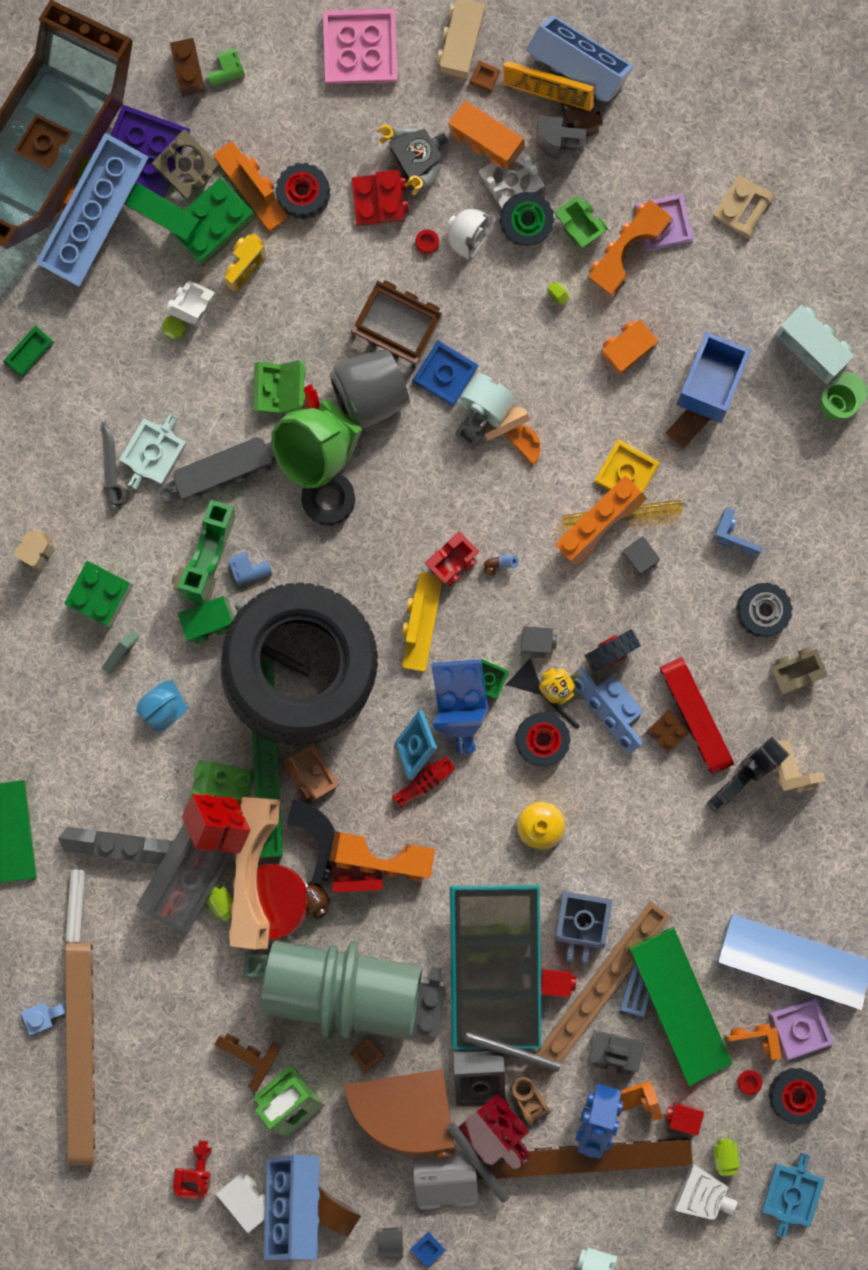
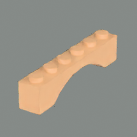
(249, 923)

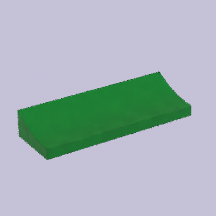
(680, 1005)

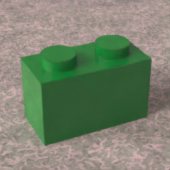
(206, 620)

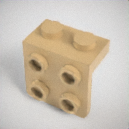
(789, 777)

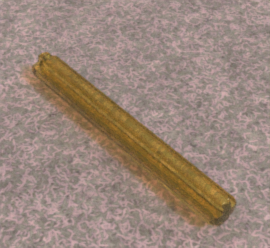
(643, 511)

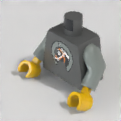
(415, 153)

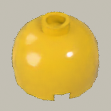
(540, 825)

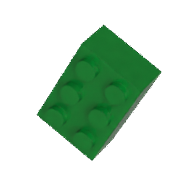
(222, 219)

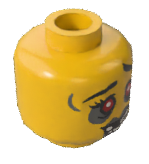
(557, 685)

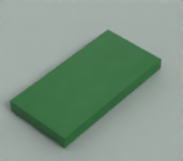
(16, 839)

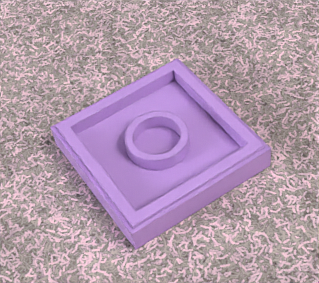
(680, 229)
(801, 1028)

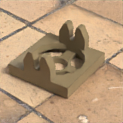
(208, 164)

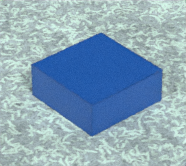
(427, 1249)

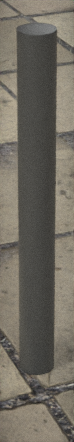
(512, 1051)
(477, 1162)

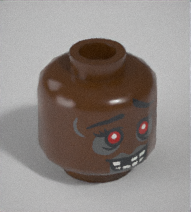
(316, 901)

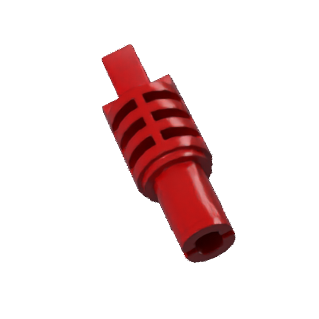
(425, 781)

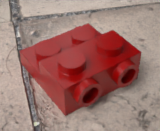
(379, 198)

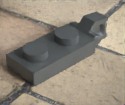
(430, 1005)

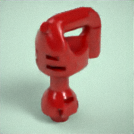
(198, 1175)

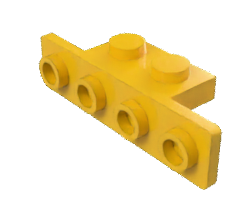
(422, 621)

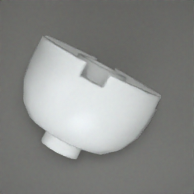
(467, 231)

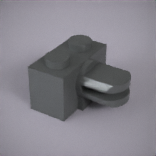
(616, 1052)

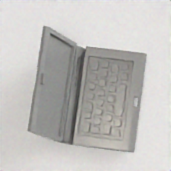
(445, 1181)

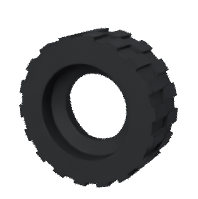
(333, 516)

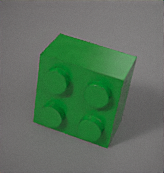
(98, 594)

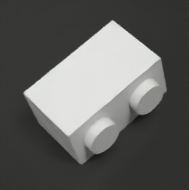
(243, 1201)

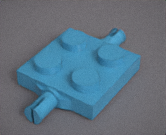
(792, 1195)

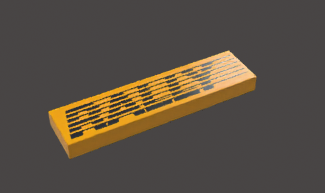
(548, 85)

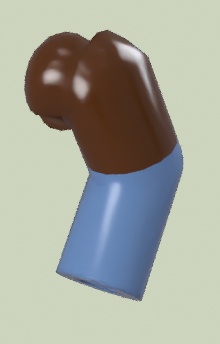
(502, 561)

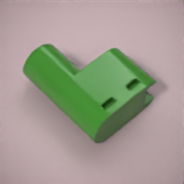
(230, 69)

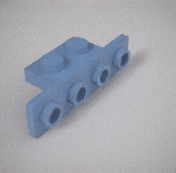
(612, 706)

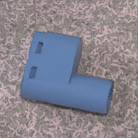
(245, 572)

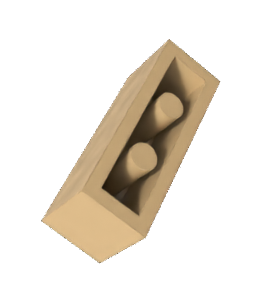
(461, 37)

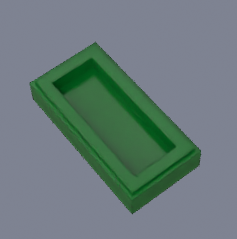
(28, 351)

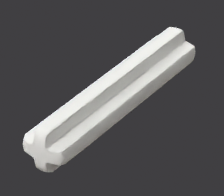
(75, 906)

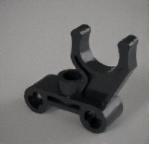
(755, 766)

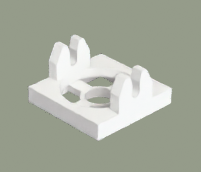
(535, 183)

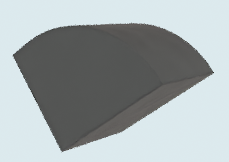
(390, 1242)

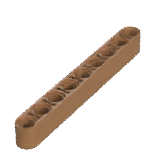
(79, 1054)

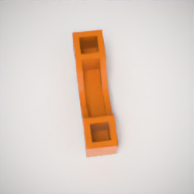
(649, 223)
(615, 505)
(411, 860)

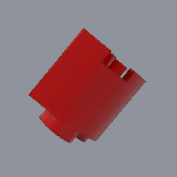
(452, 558)

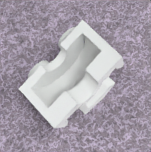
(190, 303)

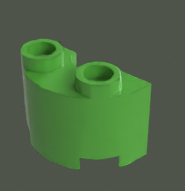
(580, 223)

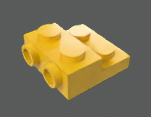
(248, 256)

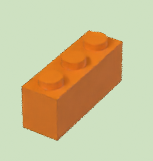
(486, 135)

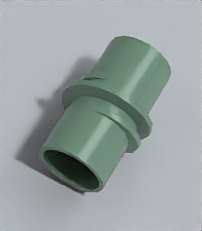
(341, 990)

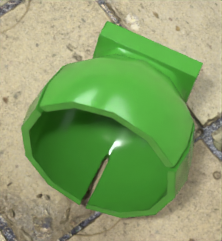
(314, 444)

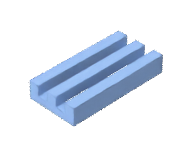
(632, 1010)

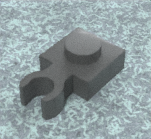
(471, 431)

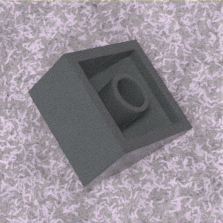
(478, 1076)

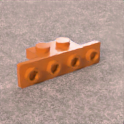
(251, 185)

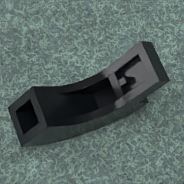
(321, 828)

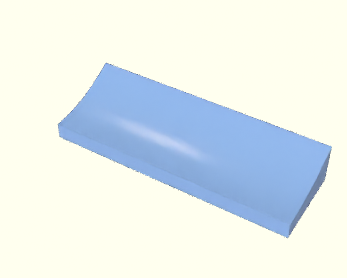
(92, 209)
(795, 961)

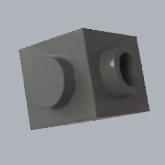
(538, 641)

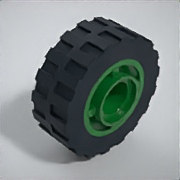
(541, 214)

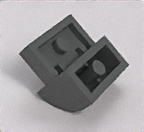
(553, 137)

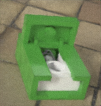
(287, 1102)

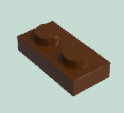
(686, 427)

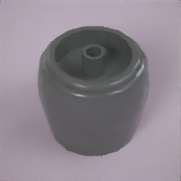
(369, 388)

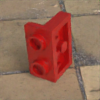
(355, 880)

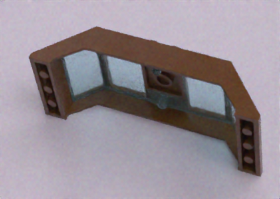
(57, 117)

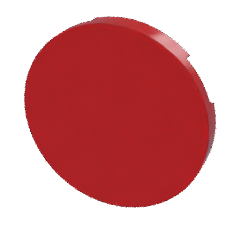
(281, 899)

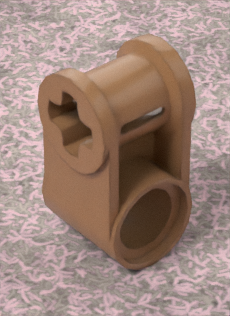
(531, 1102)

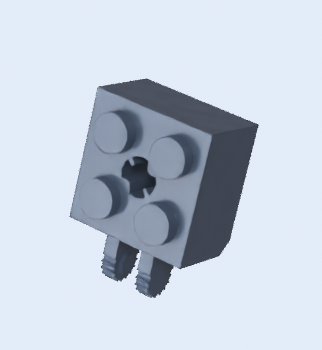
(593, 933)

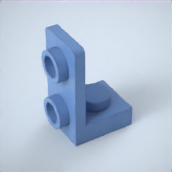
(727, 524)

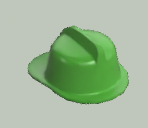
(843, 396)

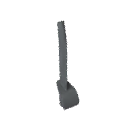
(111, 472)

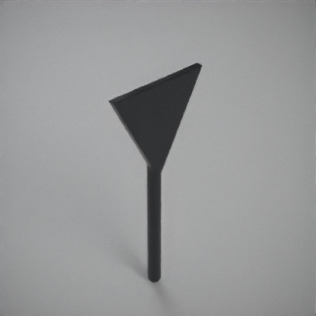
(527, 680)

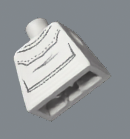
(703, 1195)

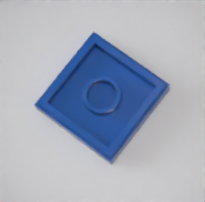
(445, 373)

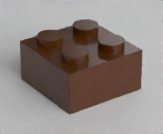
(668, 731)

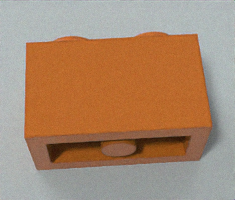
(629, 346)

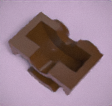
(582, 119)

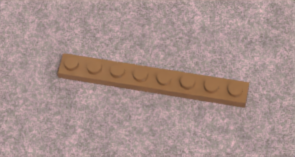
(600, 986)

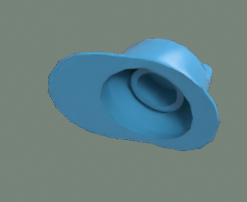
(161, 706)

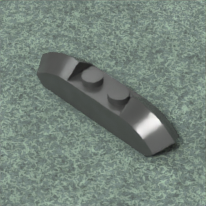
(114, 845)

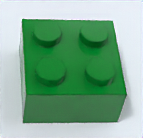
(494, 678)

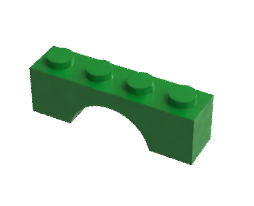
(212, 541)

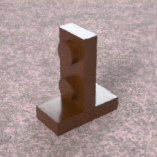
(251, 1056)

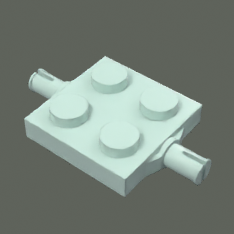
(153, 451)

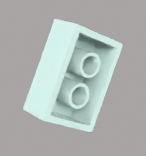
(815, 344)

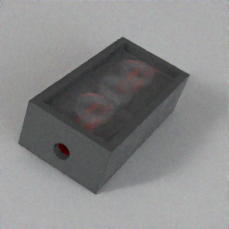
(183, 882)

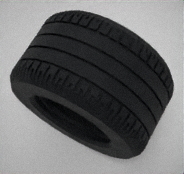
(285, 717)

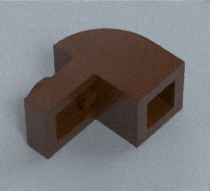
(336, 1214)

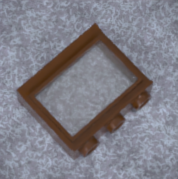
(397, 322)

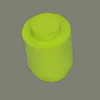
(220, 903)
(726, 1157)

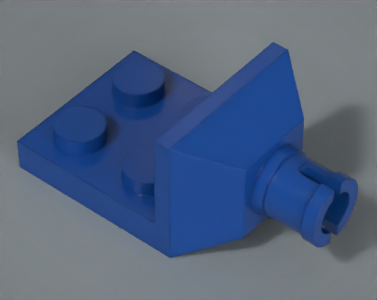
(460, 701)

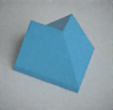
(416, 745)

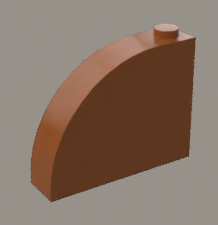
(404, 1113)

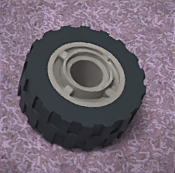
(779, 607)

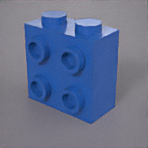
(599, 1121)

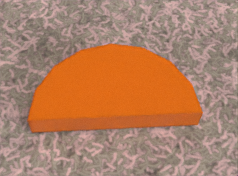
(525, 442)

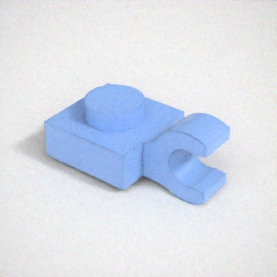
(41, 1017)

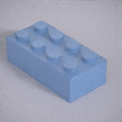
(579, 58)
(291, 1208)

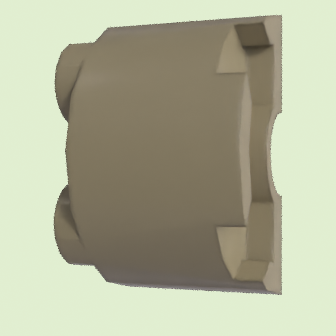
(799, 671)

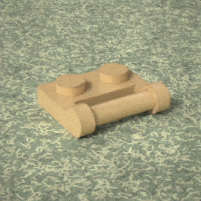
(737, 201)

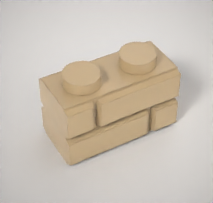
(35, 549)

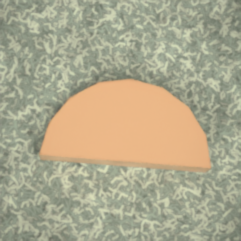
(514, 418)

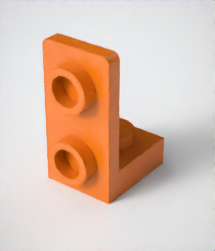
(769, 1045)
(643, 1095)

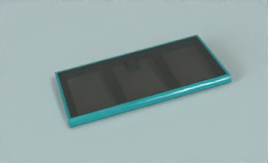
(495, 964)

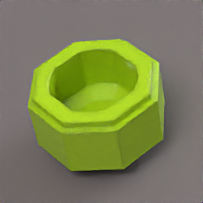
(558, 293)
(173, 327)

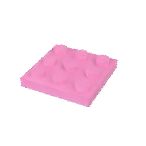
(360, 46)

